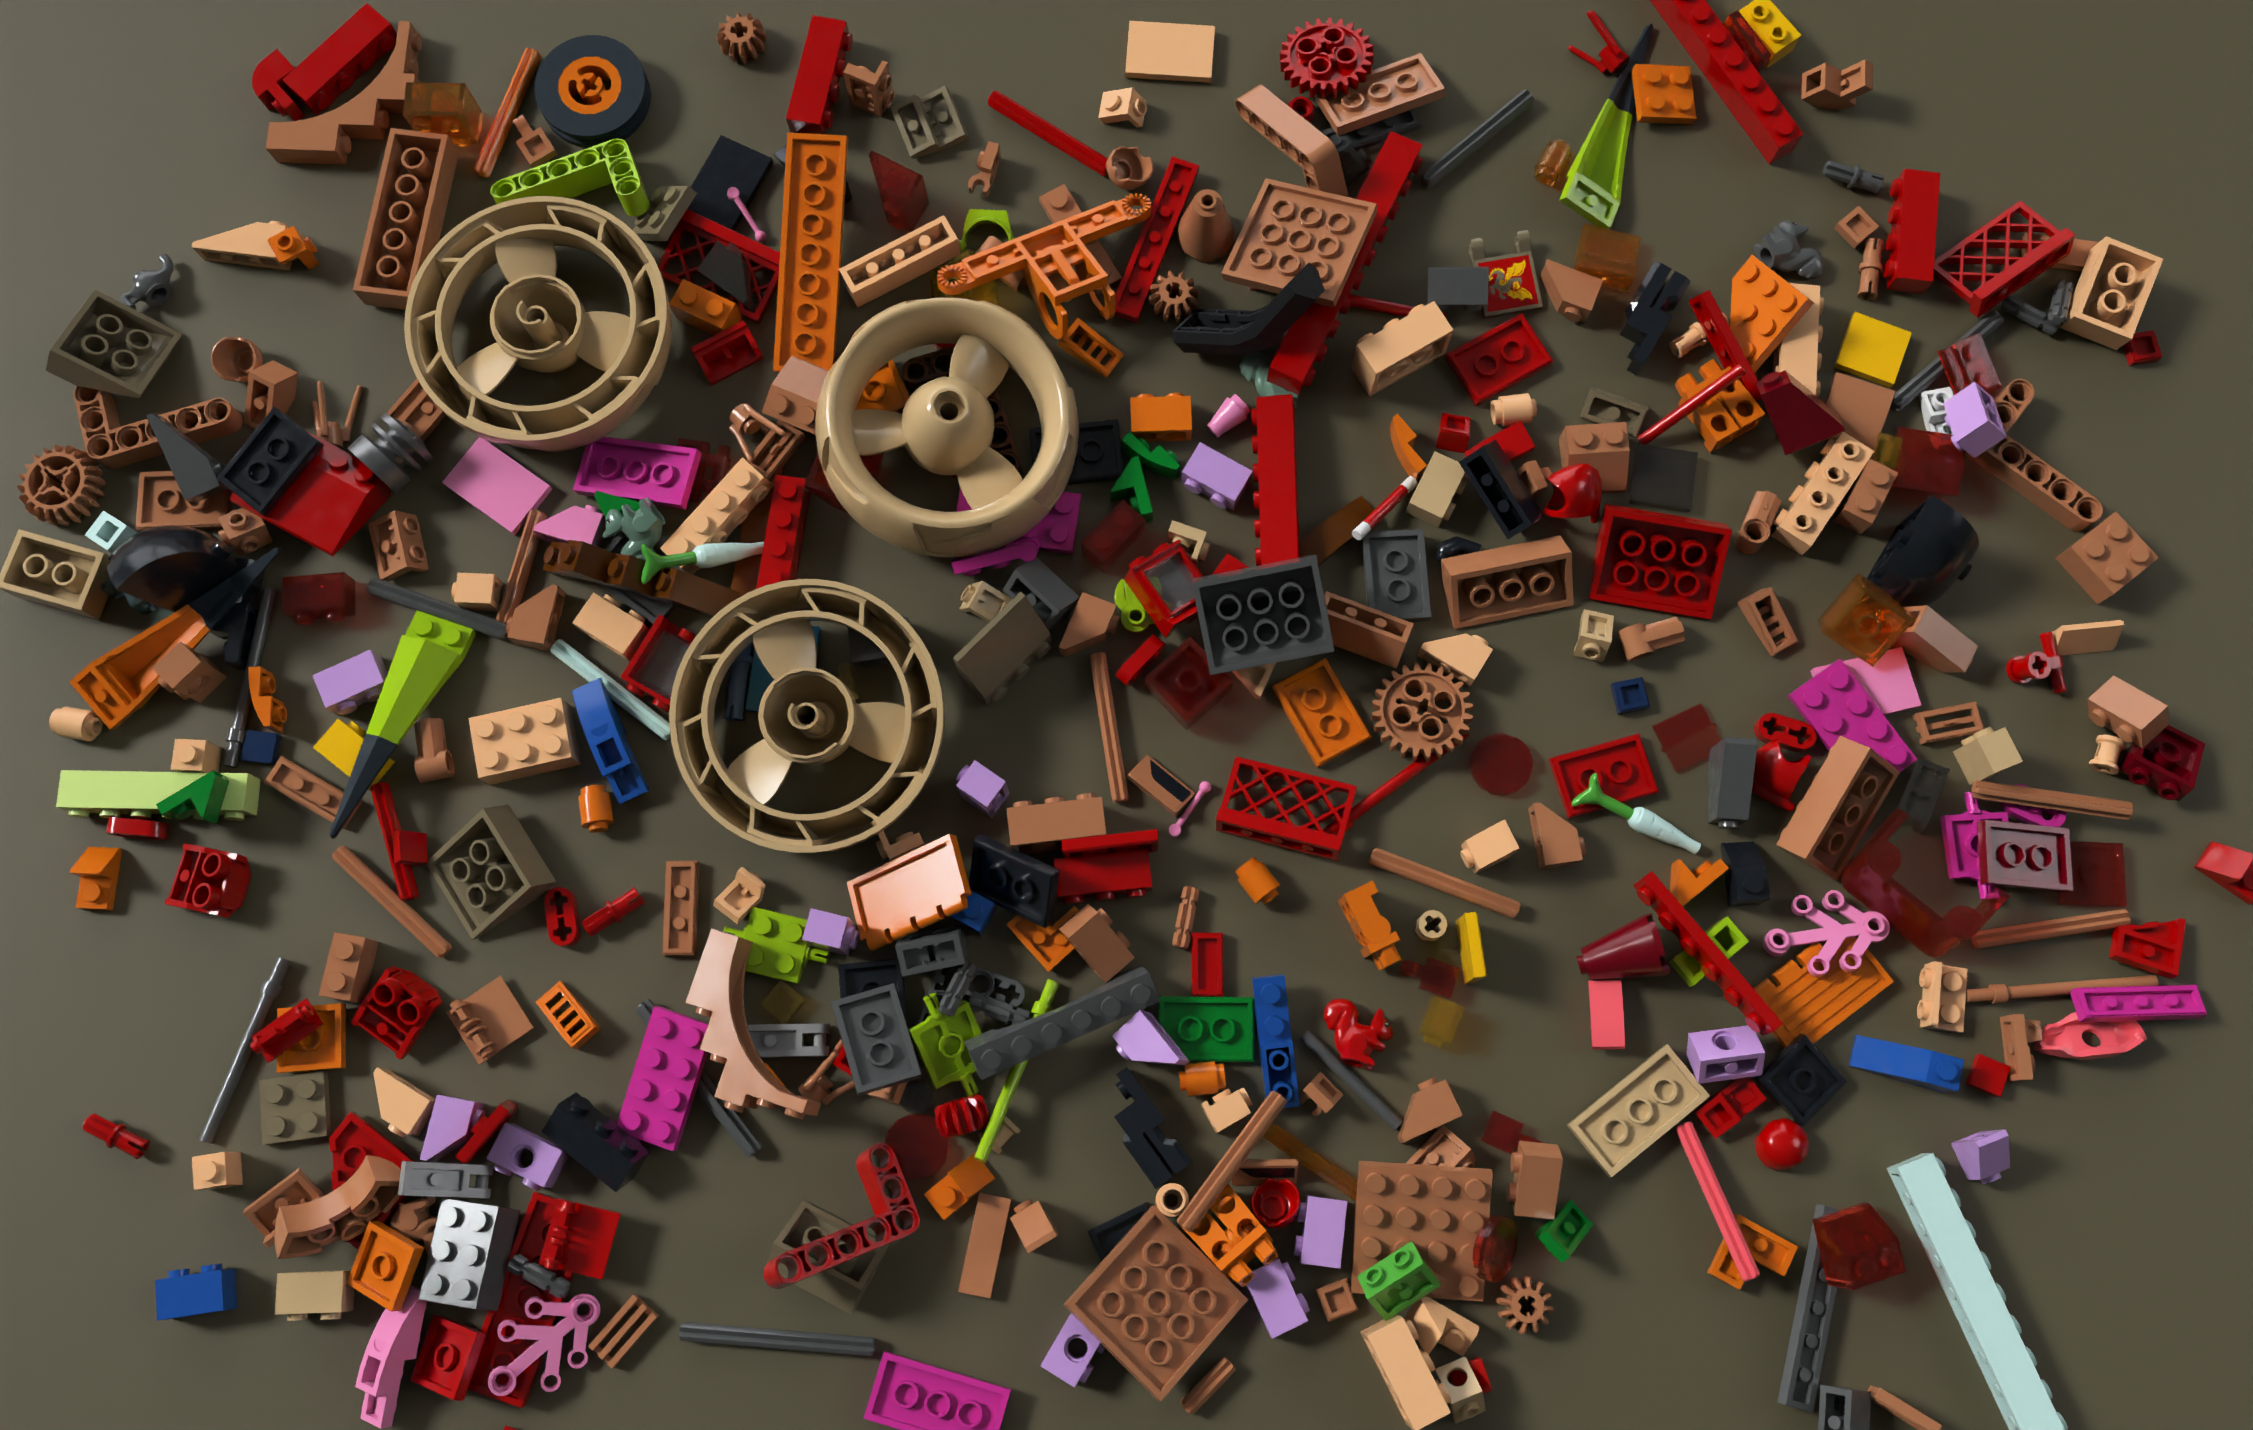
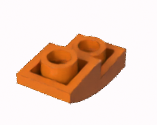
(269, 709)

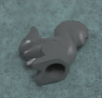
(1784, 253)

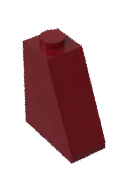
(1796, 412)

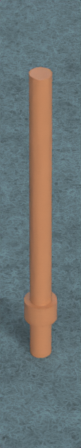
(2001, 993)

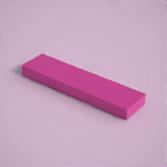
(2138, 1003)

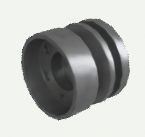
(391, 452)

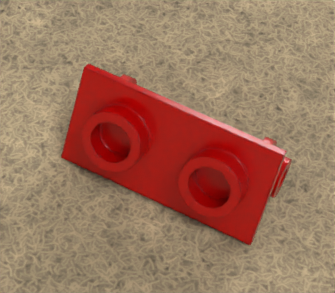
(286, 1031)

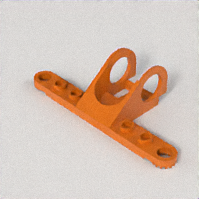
(1053, 251)

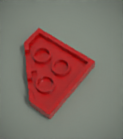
(349, 1148)

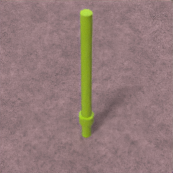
(1040, 1007)

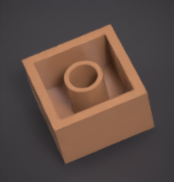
(2107, 558)

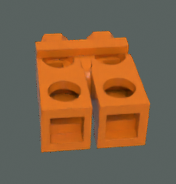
(1725, 414)
(1369, 927)
(1238, 1243)

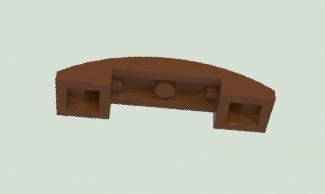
(1335, 531)

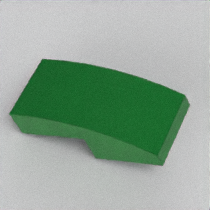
(1158, 461)

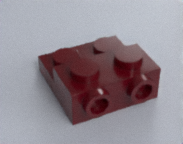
(2166, 763)

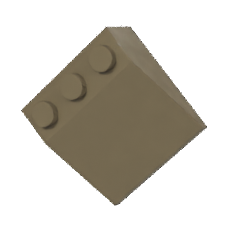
(111, 347)
(1003, 650)
(490, 870)

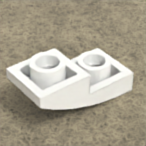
(1934, 410)

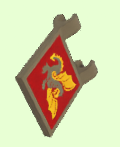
(1511, 278)

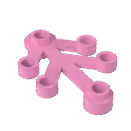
(1830, 931)
(548, 1339)

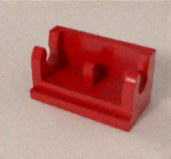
(727, 352)

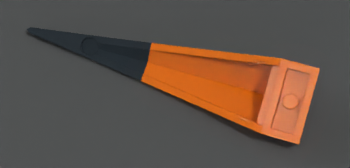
(124, 677)

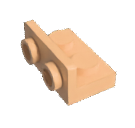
(1942, 997)

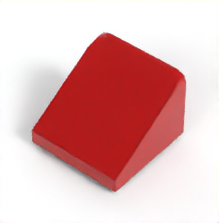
(1453, 433)
(1459, 1377)

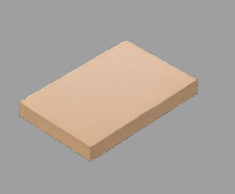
(1170, 51)

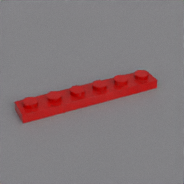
(1155, 239)
(1713, 961)

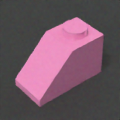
(574, 524)

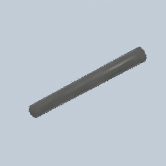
(1351, 1080)

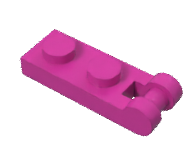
(970, 565)

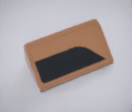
(1160, 785)
(1256, 1171)

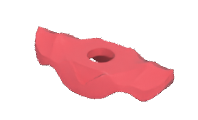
(2066, 1041)

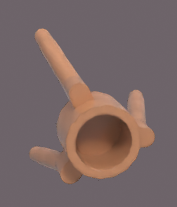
(749, 421)
(330, 430)
(818, 1084)

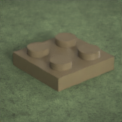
(664, 213)
(295, 1108)

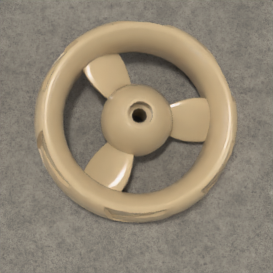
(539, 323)
(947, 427)
(784, 640)

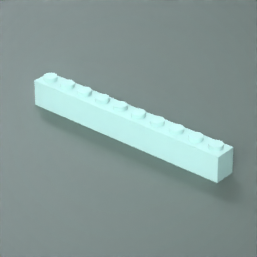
(1974, 1295)

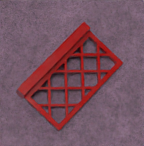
(712, 232)
(2021, 269)
(1273, 830)

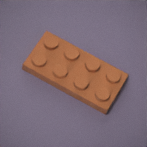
(1383, 95)

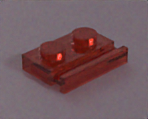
(1747, 40)
(1969, 363)

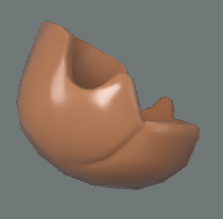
(1128, 168)
(235, 357)

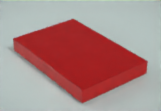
(1498, 359)
(1620, 769)
(1111, 843)

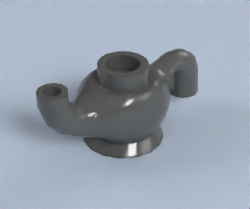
(151, 285)

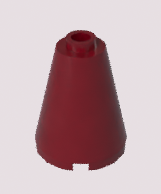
(1626, 952)

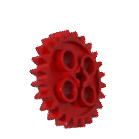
(1326, 58)

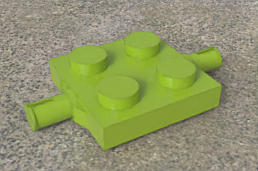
(777, 945)
(942, 1044)

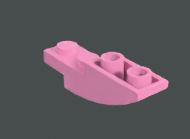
(382, 1365)

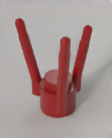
(1611, 56)

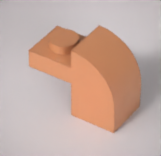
(1835, 88)

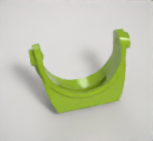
(980, 216)

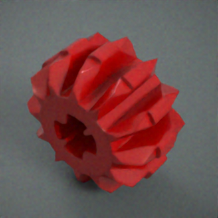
(961, 1116)

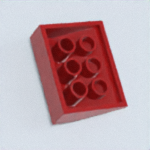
(327, 500)
(1658, 561)

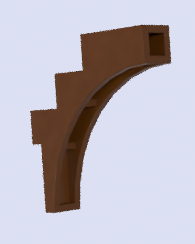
(624, 572)

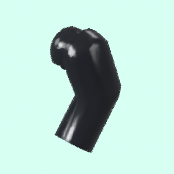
(1454, 546)

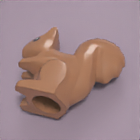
(415, 1221)

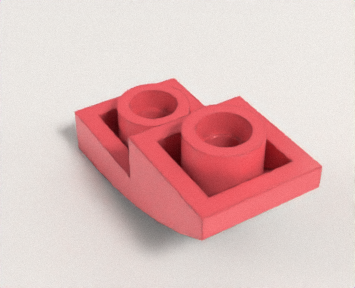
(1606, 1014)

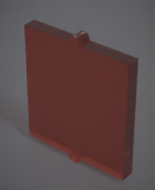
(1687, 737)

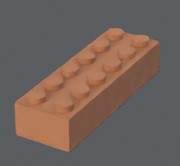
(405, 215)

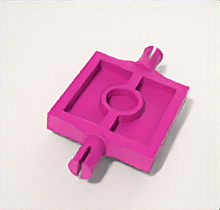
(1961, 841)

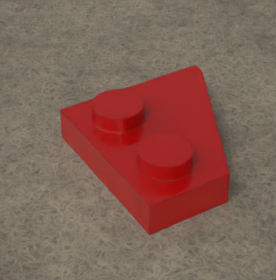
(2150, 946)

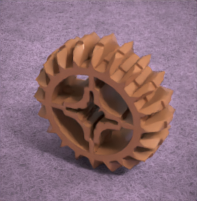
(43, 489)

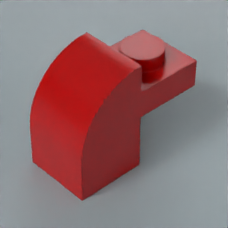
(271, 89)

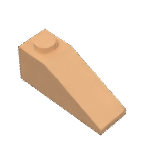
(243, 246)

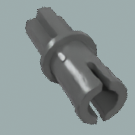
(1853, 176)

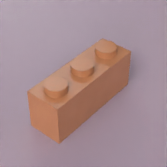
(1367, 630)

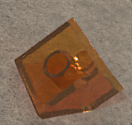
(1865, 620)

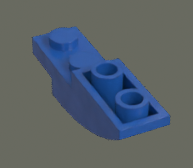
(608, 741)
(1275, 1037)

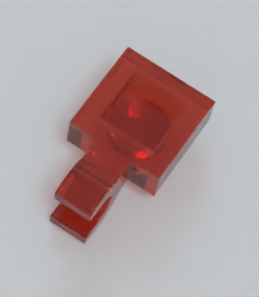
(1435, 976)
(1504, 1133)

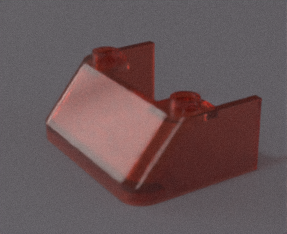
(1870, 882)

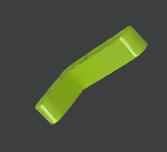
(579, 174)

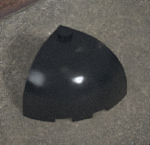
(1925, 554)
(170, 565)

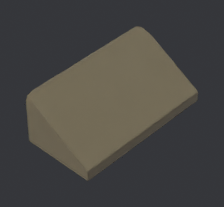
(1611, 408)

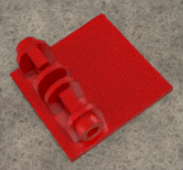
(579, 1239)

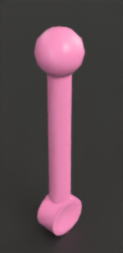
(733, 194)
(1175, 829)

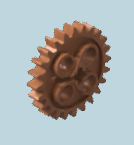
(1410, 734)

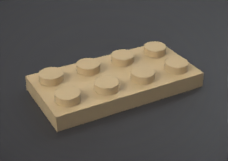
(1638, 1110)

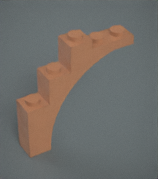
(328, 136)
(719, 995)

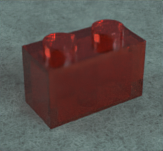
(1113, 536)
(319, 597)

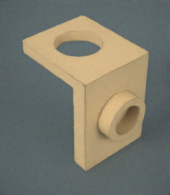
(1466, 1399)

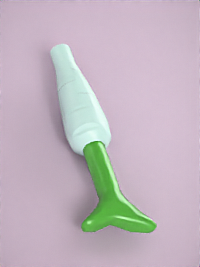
(703, 556)
(1638, 818)

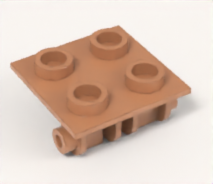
(489, 1019)

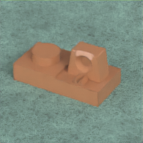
(2016, 1035)

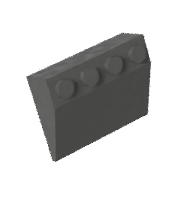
(1263, 614)

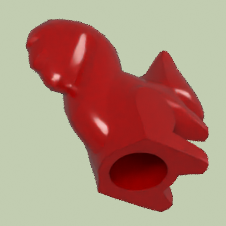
(1354, 1039)

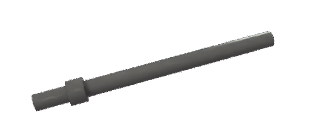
(236, 734)
(270, 989)

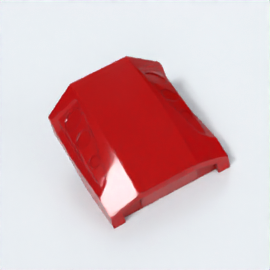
(210, 881)
(397, 1009)

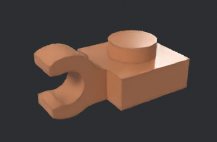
(534, 143)
(988, 163)

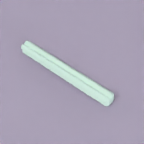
(616, 691)

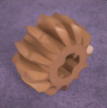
(741, 37)
(1162, 296)
(1513, 1307)

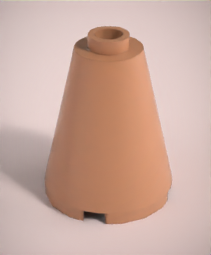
(1205, 228)

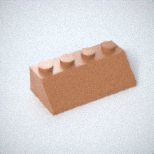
(1508, 581)
(1838, 807)

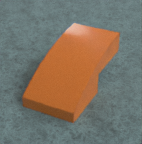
(1403, 441)

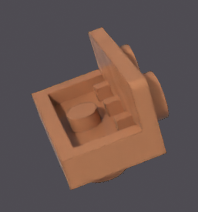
(292, 1190)

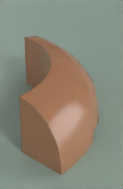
(339, 1214)

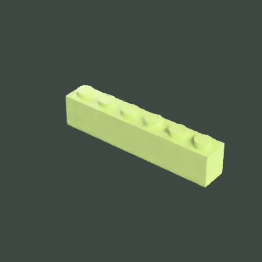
(140, 791)

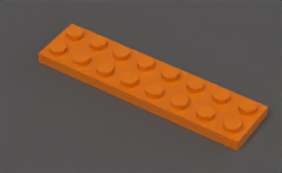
(811, 249)

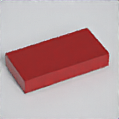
(1207, 964)

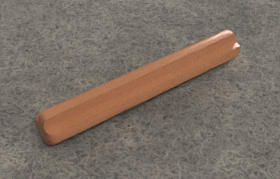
(521, 567)

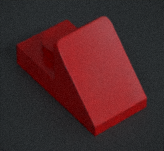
(2229, 869)

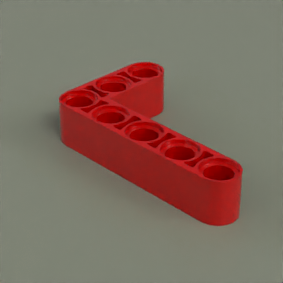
(856, 1236)

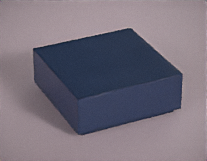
(1630, 695)
(260, 747)

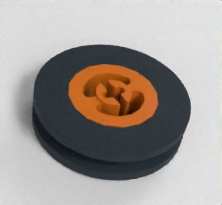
(578, 68)

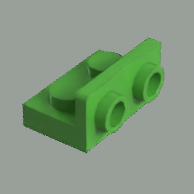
(1398, 1281)

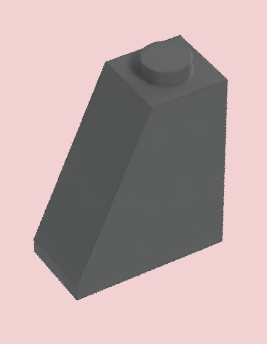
(1730, 781)

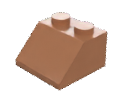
(796, 394)
(1602, 447)

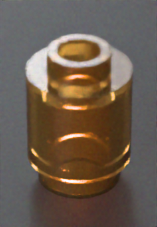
(1553, 162)

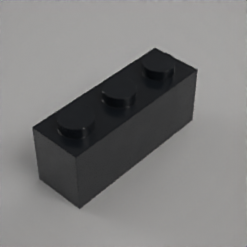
(1501, 489)
(595, 1141)

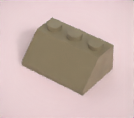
(840, 1285)

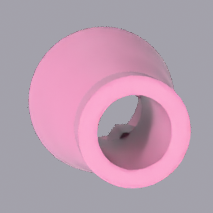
(1230, 414)

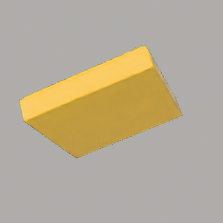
(1872, 349)
(1470, 948)

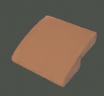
(1859, 406)

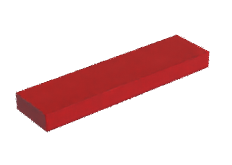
(1723, 339)

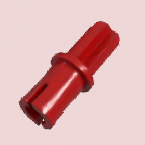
(612, 912)
(115, 1135)

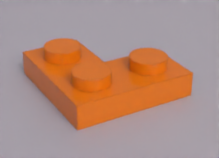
(1045, 944)
(1766, 1249)

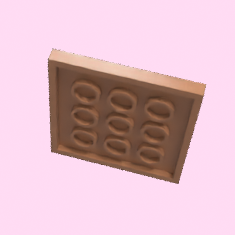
(1296, 227)
(1428, 1206)
(1155, 1303)

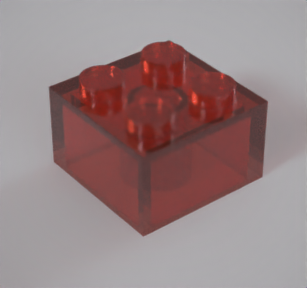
(1185, 684)

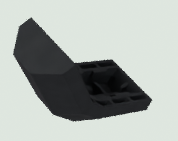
(1246, 330)

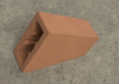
(1936, 641)

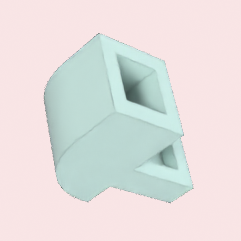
(109, 532)

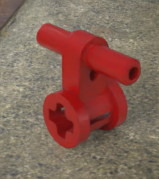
(2039, 665)

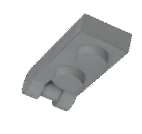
(788, 1040)
(444, 1180)

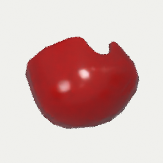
(1782, 1144)
(1275, 1203)

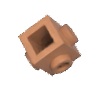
(244, 531)

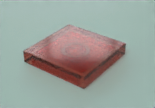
(2096, 875)

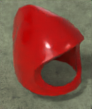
(1577, 491)
(1776, 776)

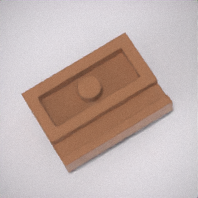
(417, 411)

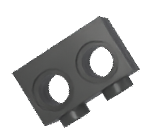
(932, 950)

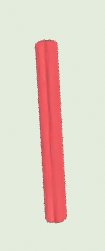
(1717, 1201)

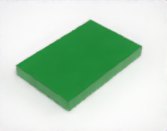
(1210, 1027)

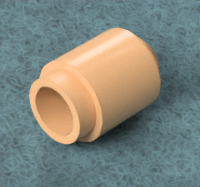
(1513, 409)
(75, 723)
(1182, 1197)

